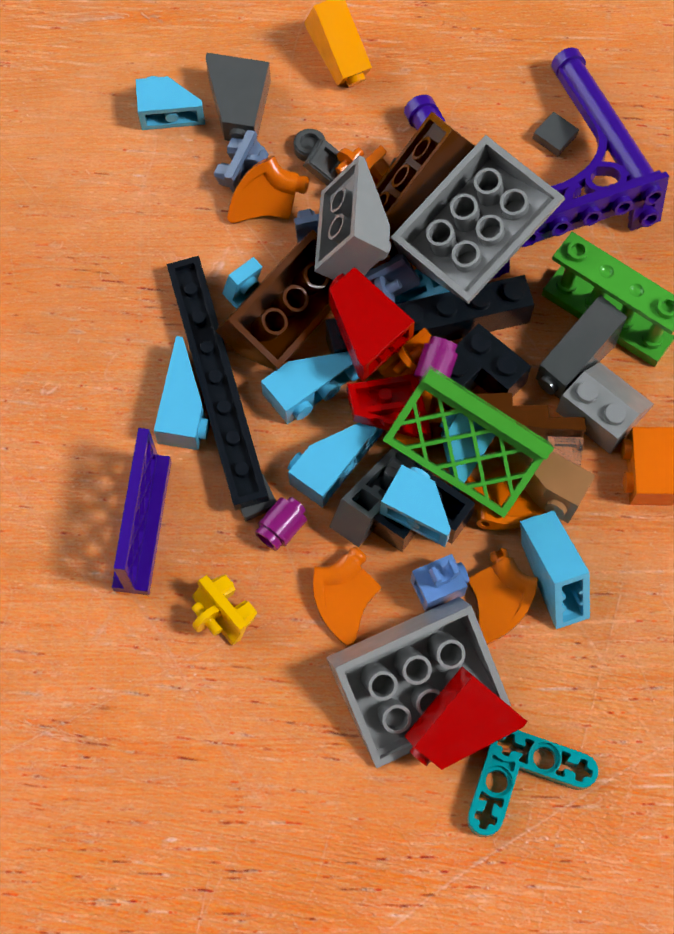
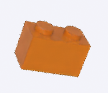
(649, 465)

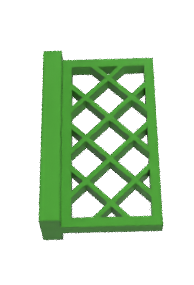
(485, 415)

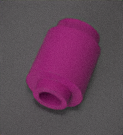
(438, 354)
(281, 523)

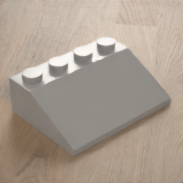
(476, 220)
(404, 668)

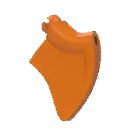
(266, 192)
(498, 492)
(343, 594)
(502, 595)

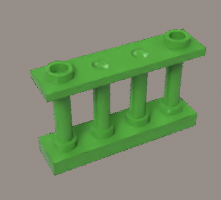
(591, 272)

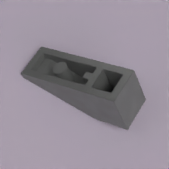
(362, 503)

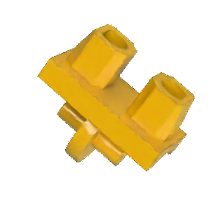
(217, 612)

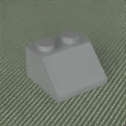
(606, 403)

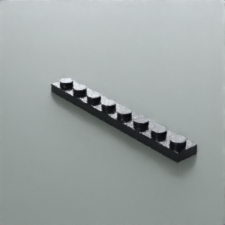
(217, 384)

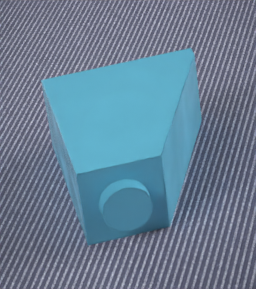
(559, 569)

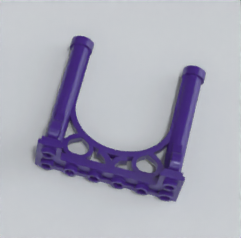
(638, 186)

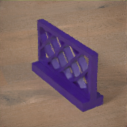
(141, 517)

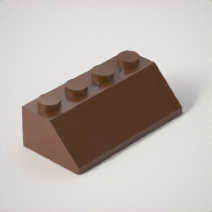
(420, 170)
(280, 309)

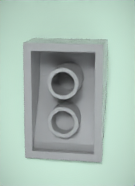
(351, 223)

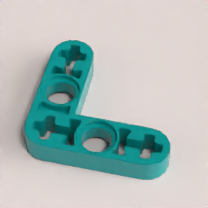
(509, 767)

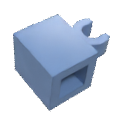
(439, 582)

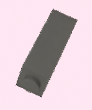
(239, 92)
(581, 347)

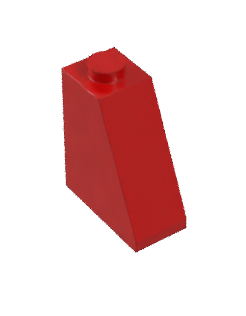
(367, 321)
(461, 722)

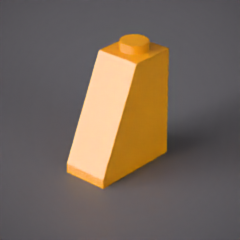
(338, 42)

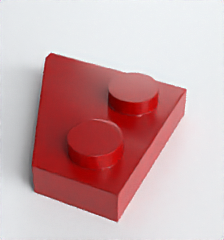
(381, 401)

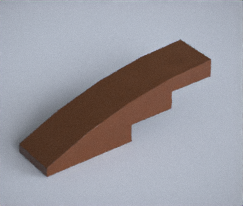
(535, 417)

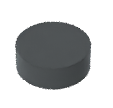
(305, 142)

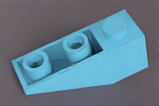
(306, 382)

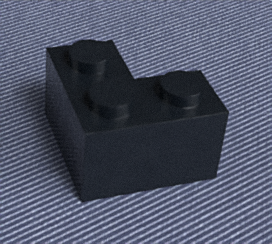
(488, 363)
(456, 506)

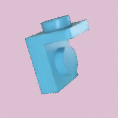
(242, 282)

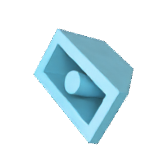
(166, 104)
(464, 447)
(416, 504)

